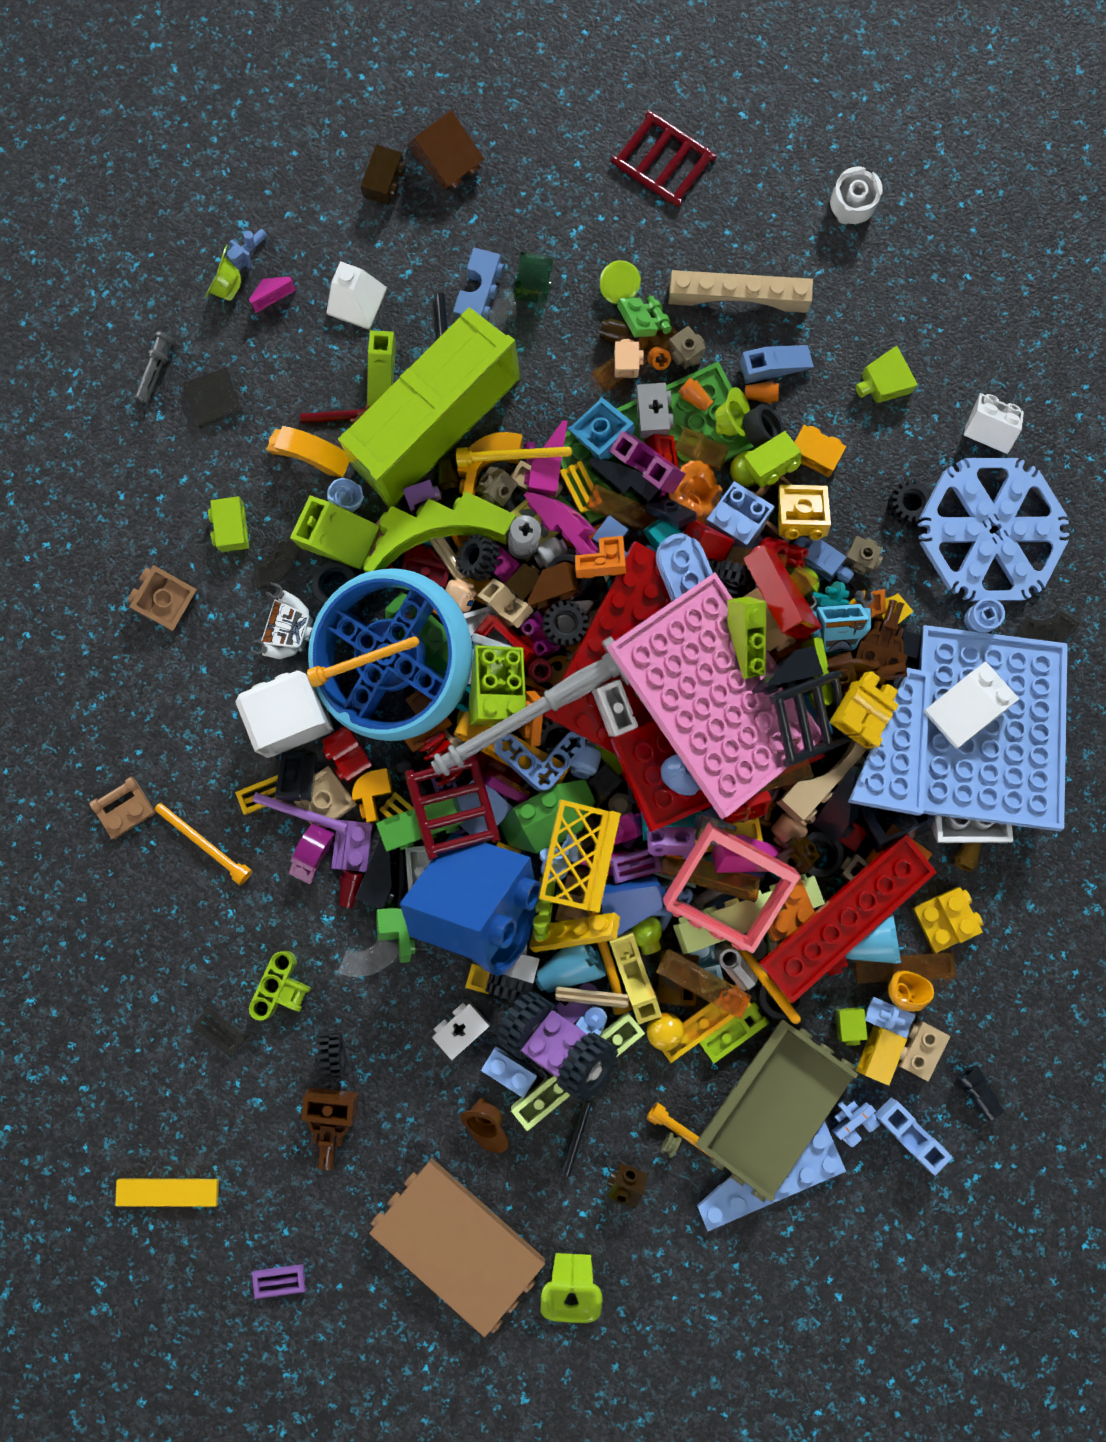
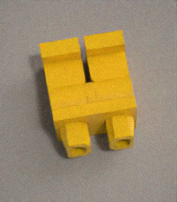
(865, 710)

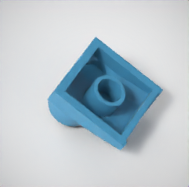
(600, 428)

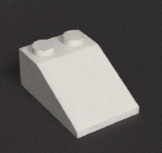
(971, 705)

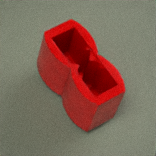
(347, 754)

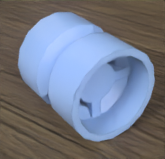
(980, 620)

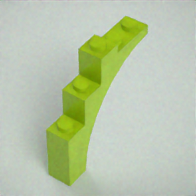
(433, 521)

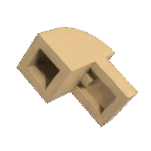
(505, 603)

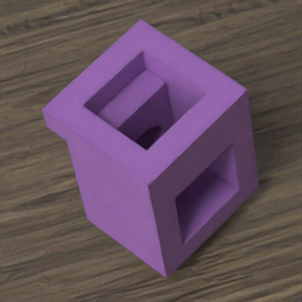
(419, 494)

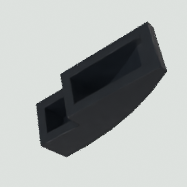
(624, 480)

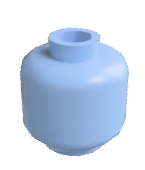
(586, 762)

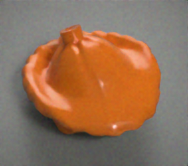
(698, 489)

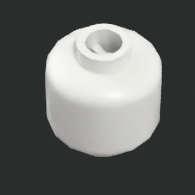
(549, 550)

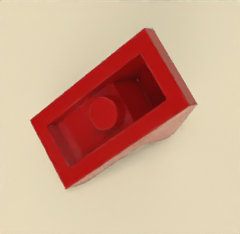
(713, 542)

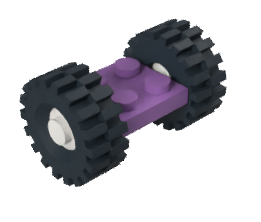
(574, 1057)

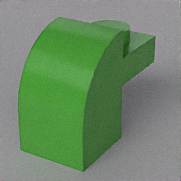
(392, 926)

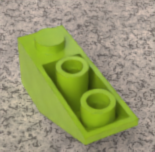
(380, 364)
(748, 633)

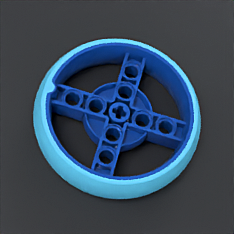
(336, 620)

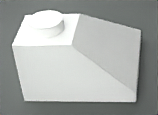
(355, 296)

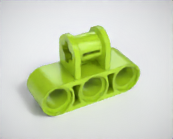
(286, 991)

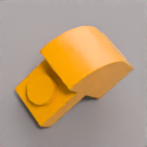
(367, 788)

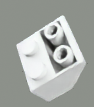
(994, 423)

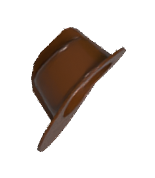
(485, 1124)

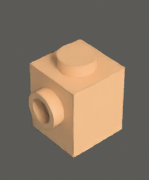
(627, 359)

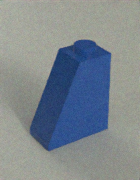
(633, 900)

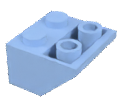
(740, 515)

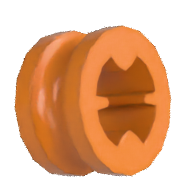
(653, 353)

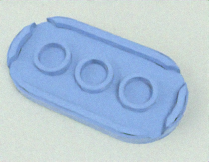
(681, 564)

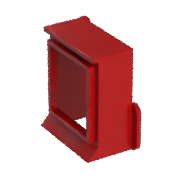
(524, 642)

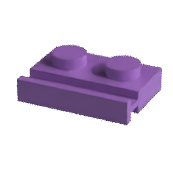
(353, 847)

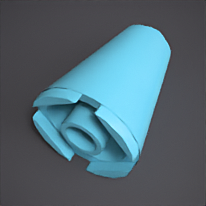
(878, 945)
(570, 968)

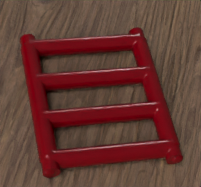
(669, 131)
(427, 825)

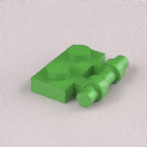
(639, 316)

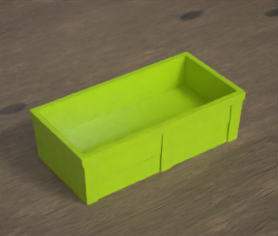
(432, 406)

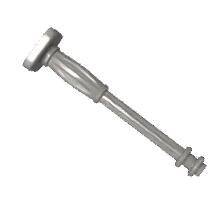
(561, 694)

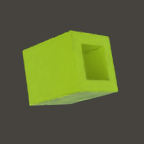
(851, 1025)

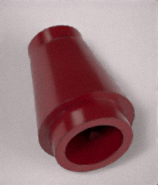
(546, 673)
(349, 886)

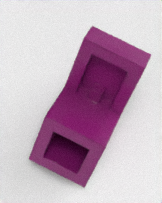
(310, 852)

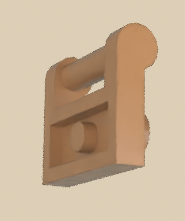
(127, 814)

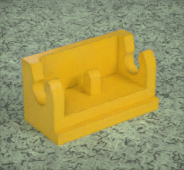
(881, 1054)

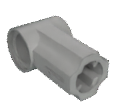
(735, 966)

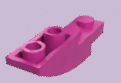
(563, 519)

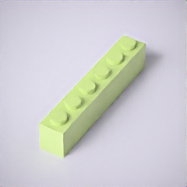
(736, 915)
(549, 1095)

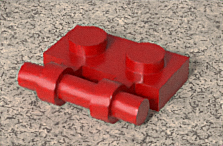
(753, 808)

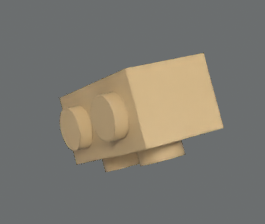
(922, 1049)

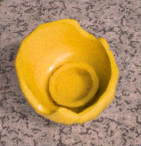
(665, 1031)

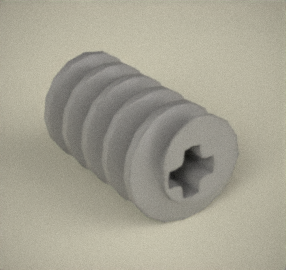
(524, 537)

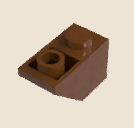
(553, 585)

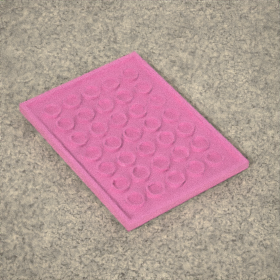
(695, 691)

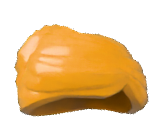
(910, 991)

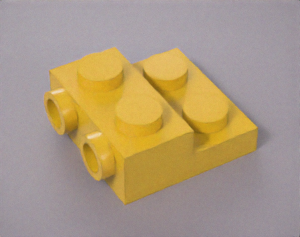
(803, 511)
(948, 919)

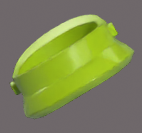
(619, 281)

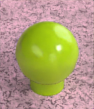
(648, 934)

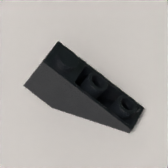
(791, 670)

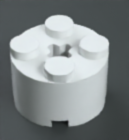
(855, 195)

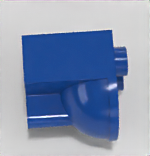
(475, 904)

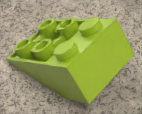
(334, 533)
(496, 684)

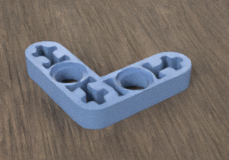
(536, 766)

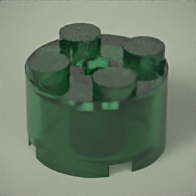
(533, 277)

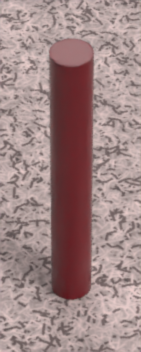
(329, 416)

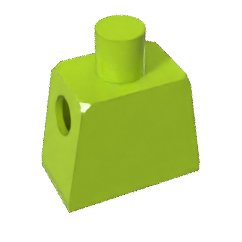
(887, 378)

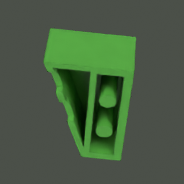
(403, 828)

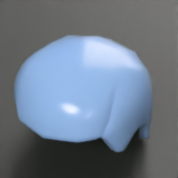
(345, 494)

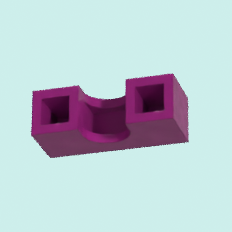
(649, 462)

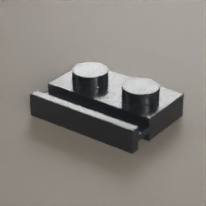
(296, 776)

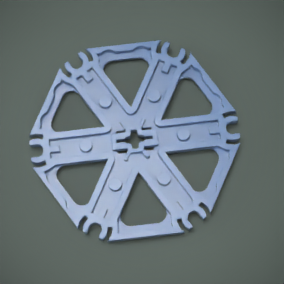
(977, 526)

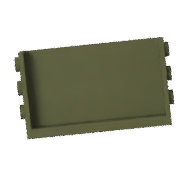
(775, 1109)

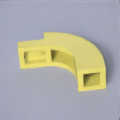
(635, 978)

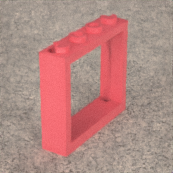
(717, 929)

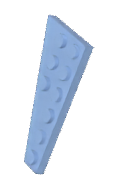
(896, 769)
(731, 1200)

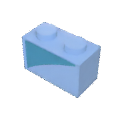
(509, 1072)

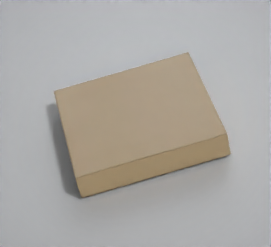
(328, 797)

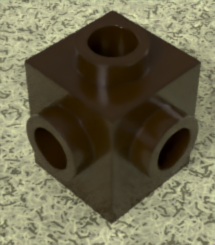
(799, 854)
(627, 1185)

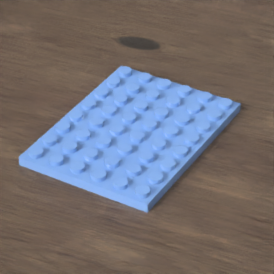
(1017, 762)

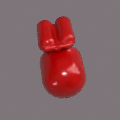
(794, 552)

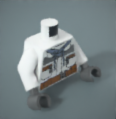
(286, 627)

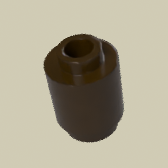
(614, 331)

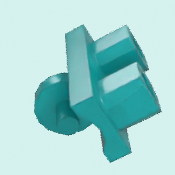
(835, 597)

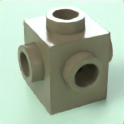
(687, 348)
(496, 486)
(863, 555)

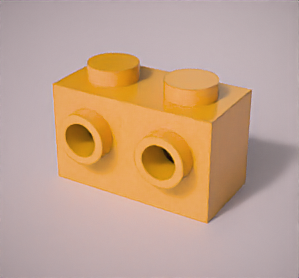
(819, 450)

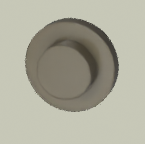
(620, 804)

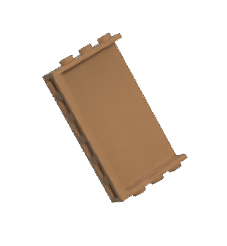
(457, 1247)

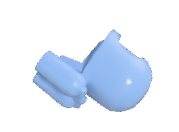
(558, 863)

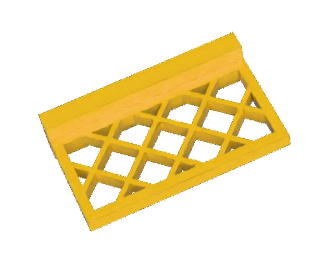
(600, 861)

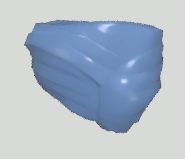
(678, 777)

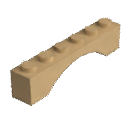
(702, 287)
(803, 796)

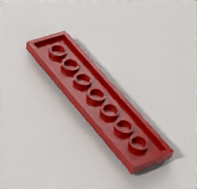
(847, 918)

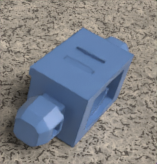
(825, 560)

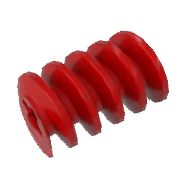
(434, 744)

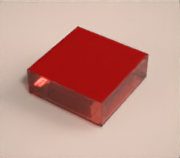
(855, 839)

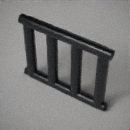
(796, 692)

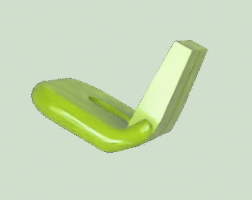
(571, 1275)

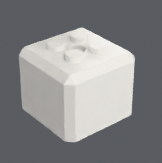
(283, 714)

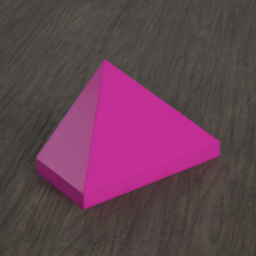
(270, 291)

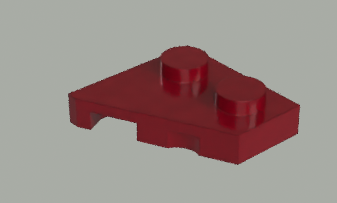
(426, 563)

